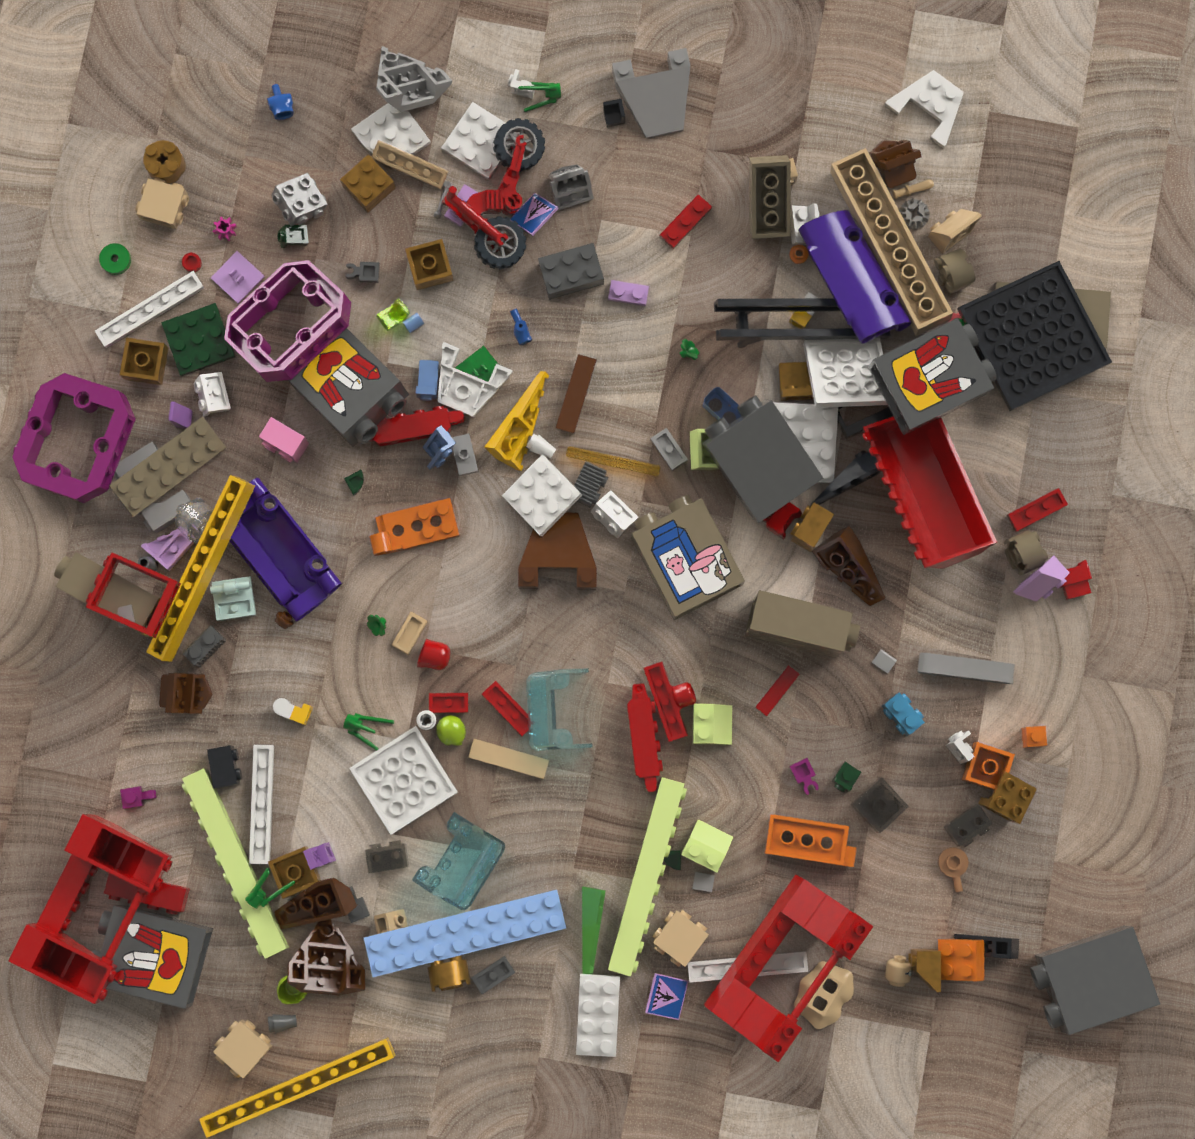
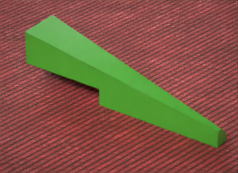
(591, 919)

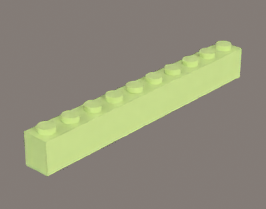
(234, 861)
(646, 875)

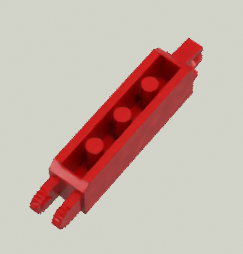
(415, 426)
(643, 737)

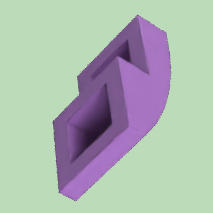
(319, 855)

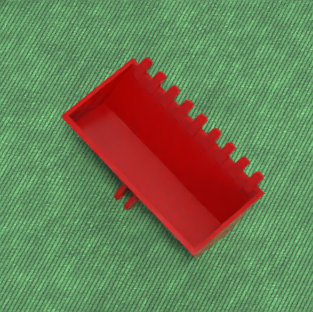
(930, 492)

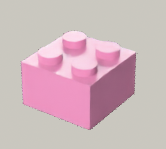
(284, 440)

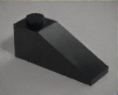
(996, 946)

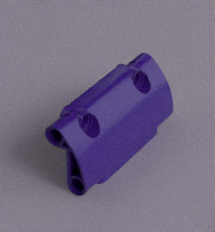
(853, 275)
(282, 555)

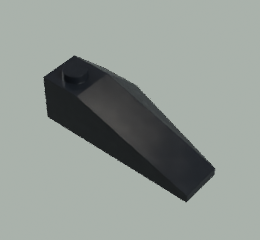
(857, 472)

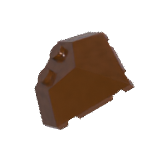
(326, 964)

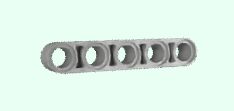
(966, 668)

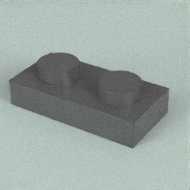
(493, 975)

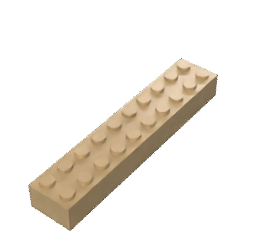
(891, 241)

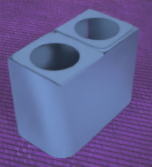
(726, 400)

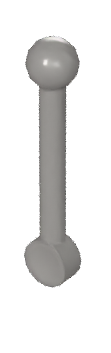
(447, 184)

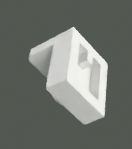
(514, 84)

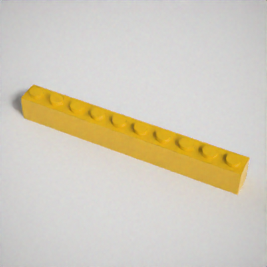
(201, 567)
(297, 1087)

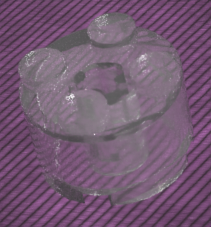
(192, 518)

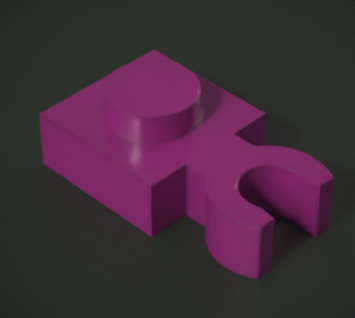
(803, 772)

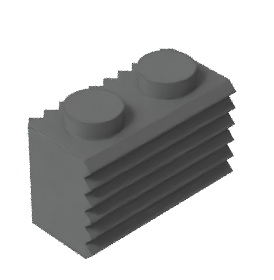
(589, 483)
(204, 646)

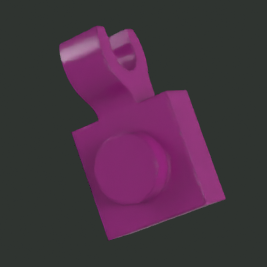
(134, 796)

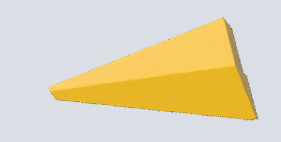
(511, 437)

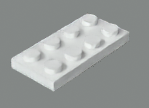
(598, 1015)

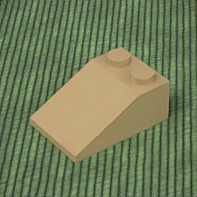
(954, 229)

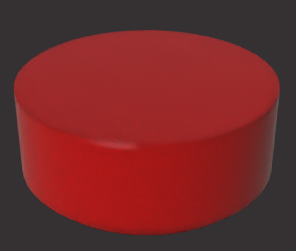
(191, 262)

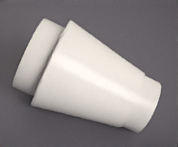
(540, 446)
(421, 717)

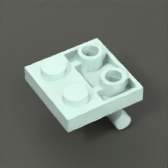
(233, 598)

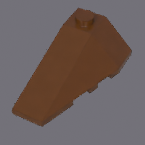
(847, 559)
(317, 903)

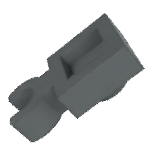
(366, 272)

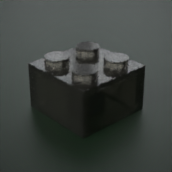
(879, 805)

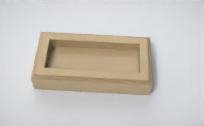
(409, 633)

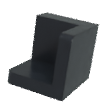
(614, 112)

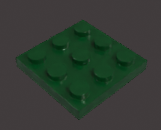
(197, 339)

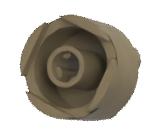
(954, 270)
(1025, 552)

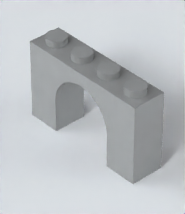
(157, 515)

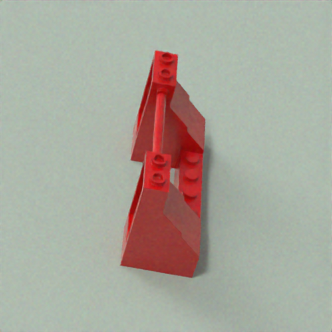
(818, 916)
(55, 955)

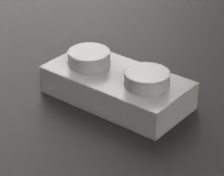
(669, 449)

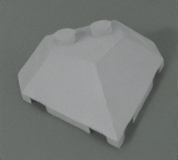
(408, 82)

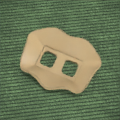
(842, 994)

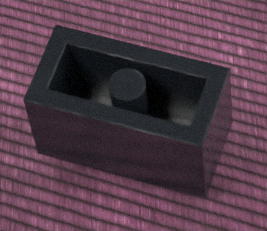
(224, 766)

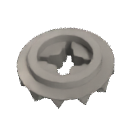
(918, 221)

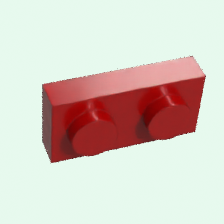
(448, 702)

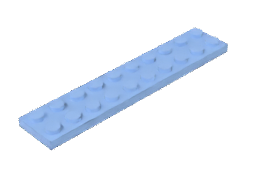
(464, 933)

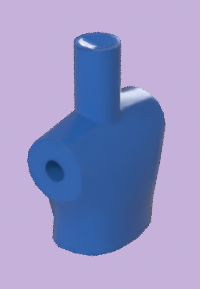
(280, 104)
(521, 334)

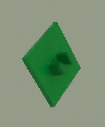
(479, 364)

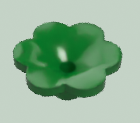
(689, 350)
(377, 625)

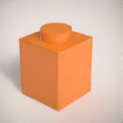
(1034, 736)

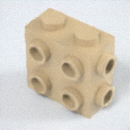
(162, 203)
(679, 937)
(242, 1048)

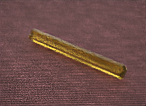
(613, 461)

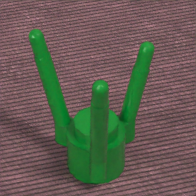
(552, 91)
(354, 723)
(257, 895)

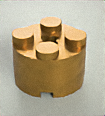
(163, 151)
(448, 974)

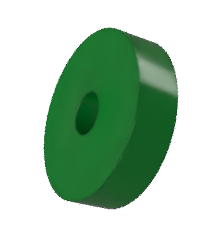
(121, 264)

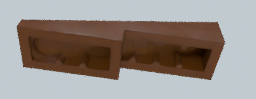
(576, 393)

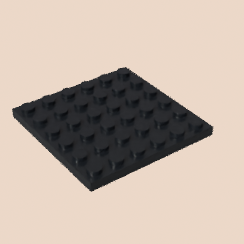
(1035, 335)

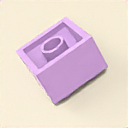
(1042, 580)

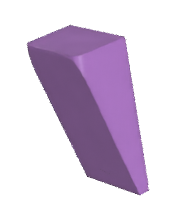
(180, 415)

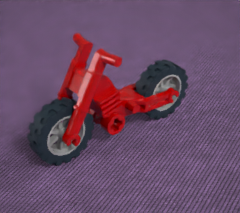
(500, 200)

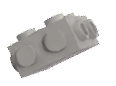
(299, 200)

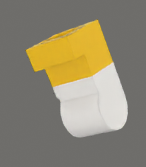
(801, 319)
(286, 709)

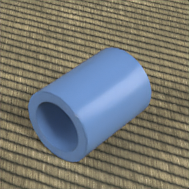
(413, 322)

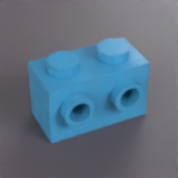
(903, 714)

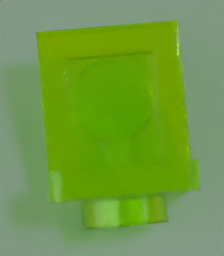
(393, 315)

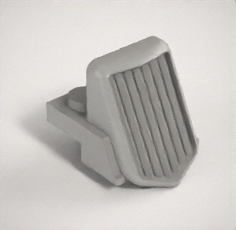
(570, 186)

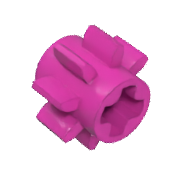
(227, 234)

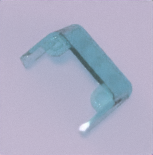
(542, 713)

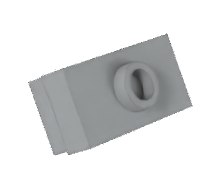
(464, 455)

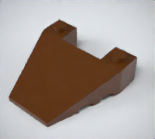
(559, 548)

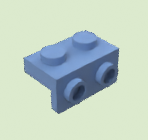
(439, 447)

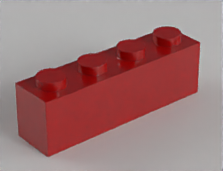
(168, 896)

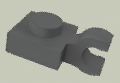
(360, 911)

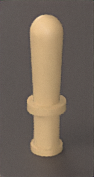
(908, 190)

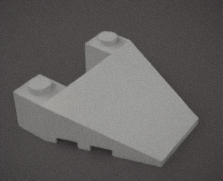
(656, 98)

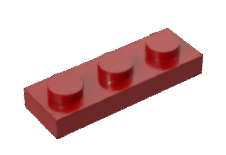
(685, 221)
(1037, 509)
(507, 708)

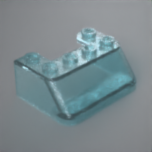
(463, 865)

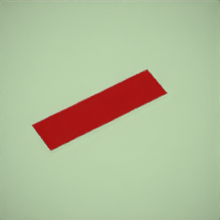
(777, 690)

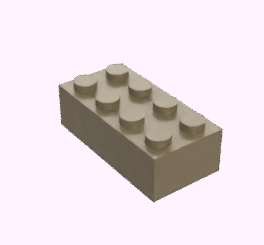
(770, 196)

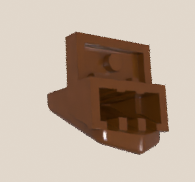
(895, 161)
(184, 693)

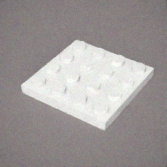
(841, 372)
(815, 431)
(403, 780)

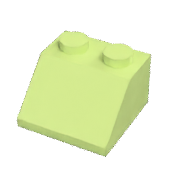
(699, 456)
(712, 724)
(707, 846)

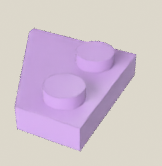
(168, 548)

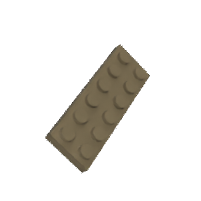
(167, 467)

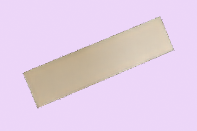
(409, 164)
(508, 758)

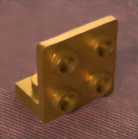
(794, 381)
(1010, 798)

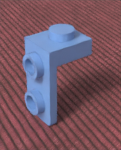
(427, 380)

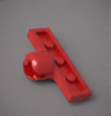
(669, 700)

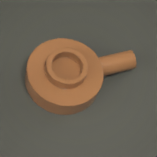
(953, 863)

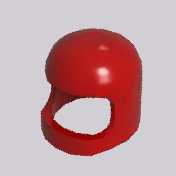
(434, 655)

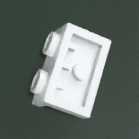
(800, 216)
(211, 393)
(613, 514)
(960, 750)

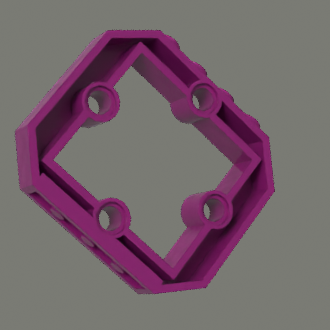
(309, 341)
(43, 411)

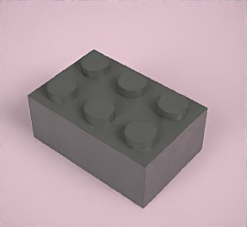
(571, 271)

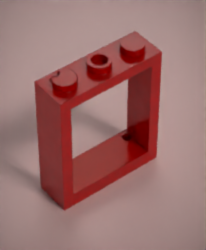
(103, 579)

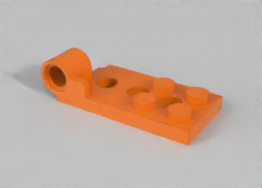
(386, 542)
(837, 854)

